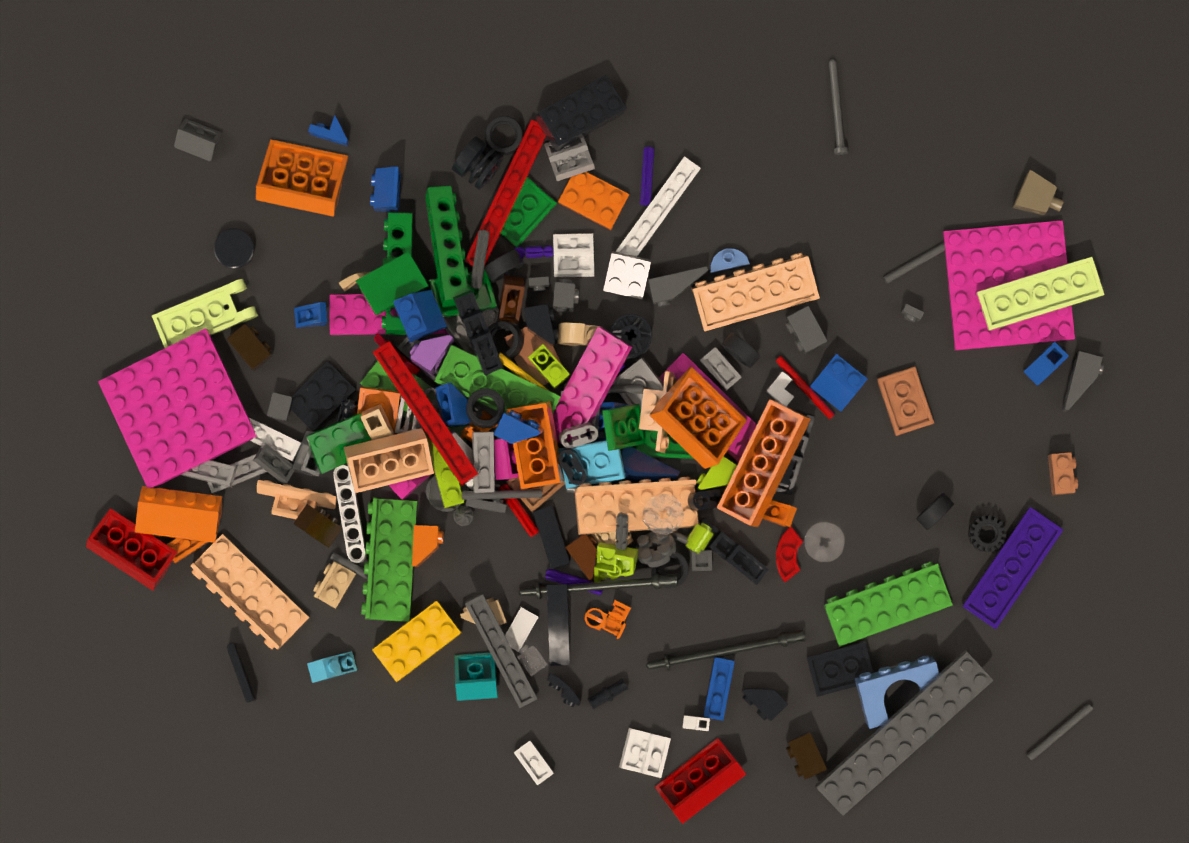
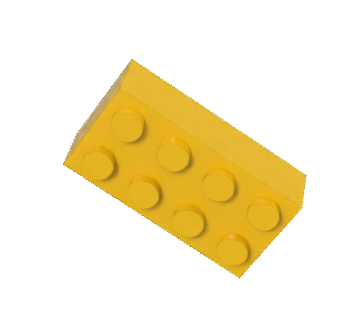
(416, 641)

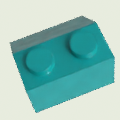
(475, 676)

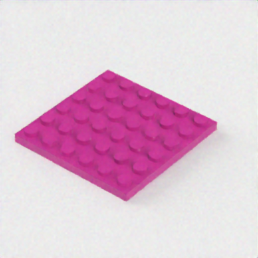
(993, 257)
(177, 409)

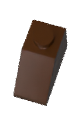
(511, 299)
(584, 554)

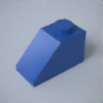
(452, 405)

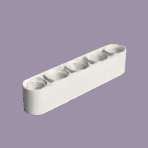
(347, 525)

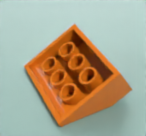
(301, 177)
(698, 418)

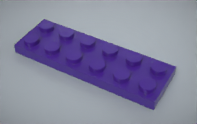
(1012, 568)

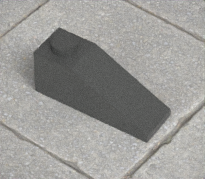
(671, 286)
(1084, 372)

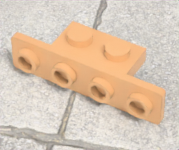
(649, 401)
(291, 500)

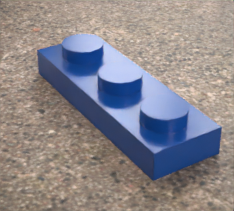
(718, 689)

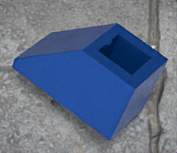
(1046, 363)
(515, 429)

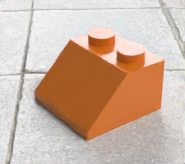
(425, 543)

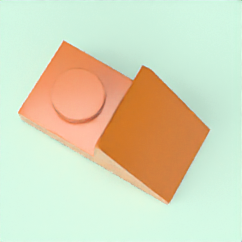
(780, 513)

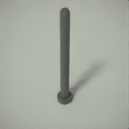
(841, 149)

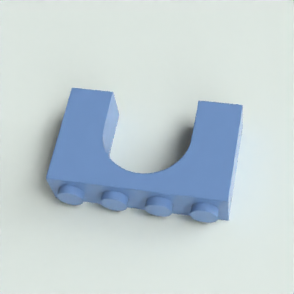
(873, 686)

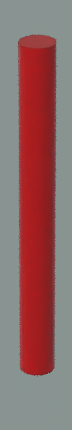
(805, 387)

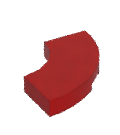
(380, 340)
(786, 554)

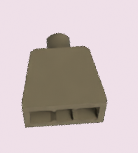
(1037, 195)

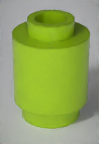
(699, 538)

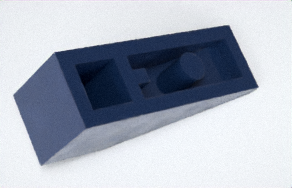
(642, 467)

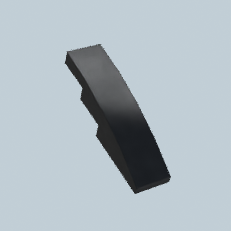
(478, 332)
(789, 478)
(735, 554)
(558, 625)

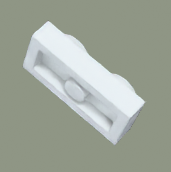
(533, 762)

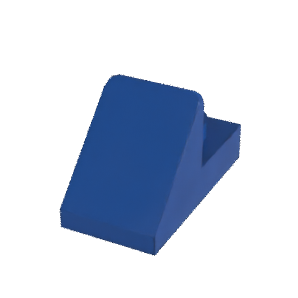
(334, 135)
(311, 315)

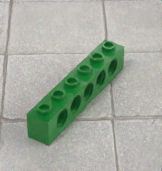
(444, 197)
(403, 223)

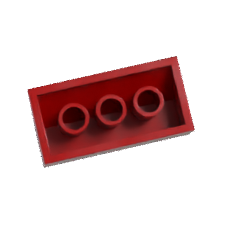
(132, 552)
(700, 780)

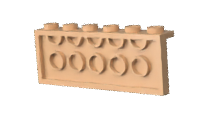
(755, 291)
(600, 504)
(249, 592)

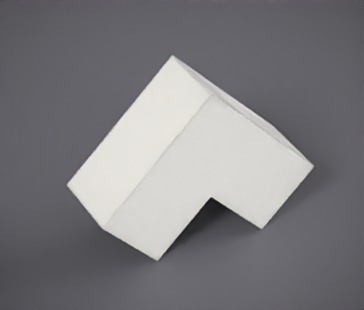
(778, 391)
(696, 723)

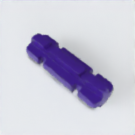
(535, 251)

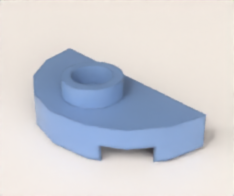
(728, 259)

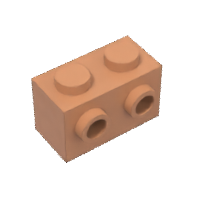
(1062, 474)

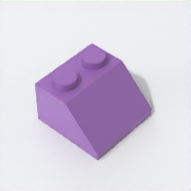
(431, 353)

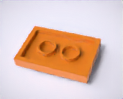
(594, 199)
(388, 399)

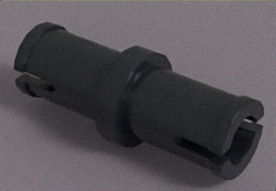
(607, 693)

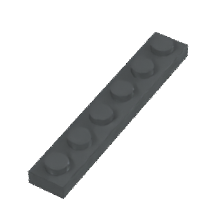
(500, 650)

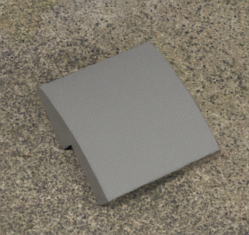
(570, 160)

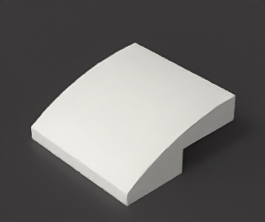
(573, 255)
(644, 752)

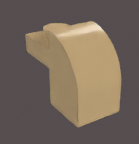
(575, 334)

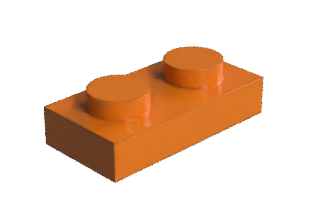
(184, 547)

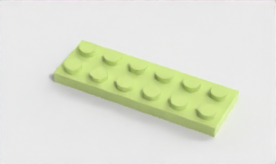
(1040, 293)

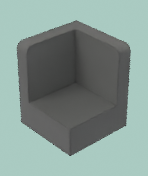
(279, 407)

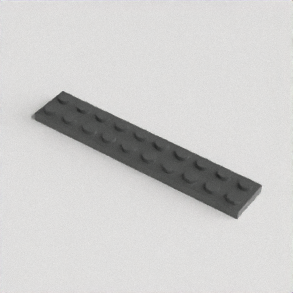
(904, 733)

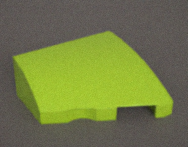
(614, 562)

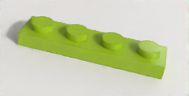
(446, 480)

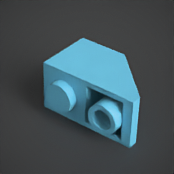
(332, 667)

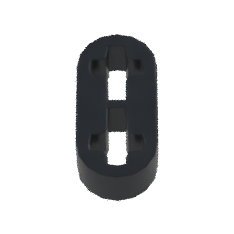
(569, 469)
(705, 495)

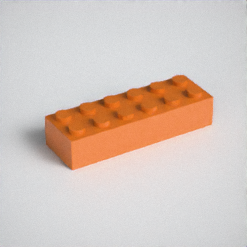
(763, 463)

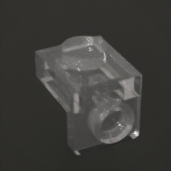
(531, 659)

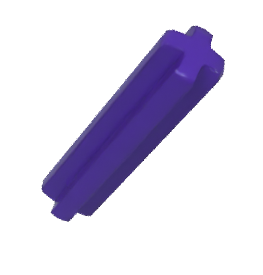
(647, 174)
(563, 578)

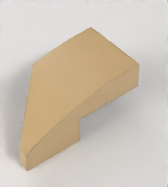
(351, 280)

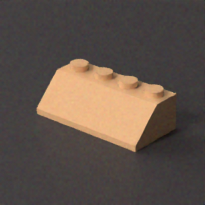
(388, 460)

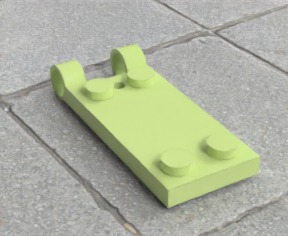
(201, 313)

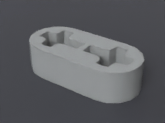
(577, 431)

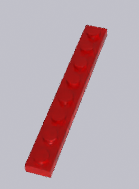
(510, 188)
(425, 413)

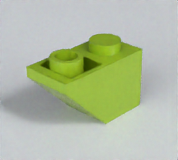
(548, 366)
(717, 475)

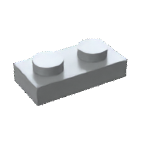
(720, 368)

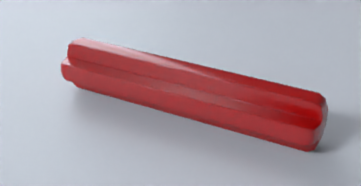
(520, 513)

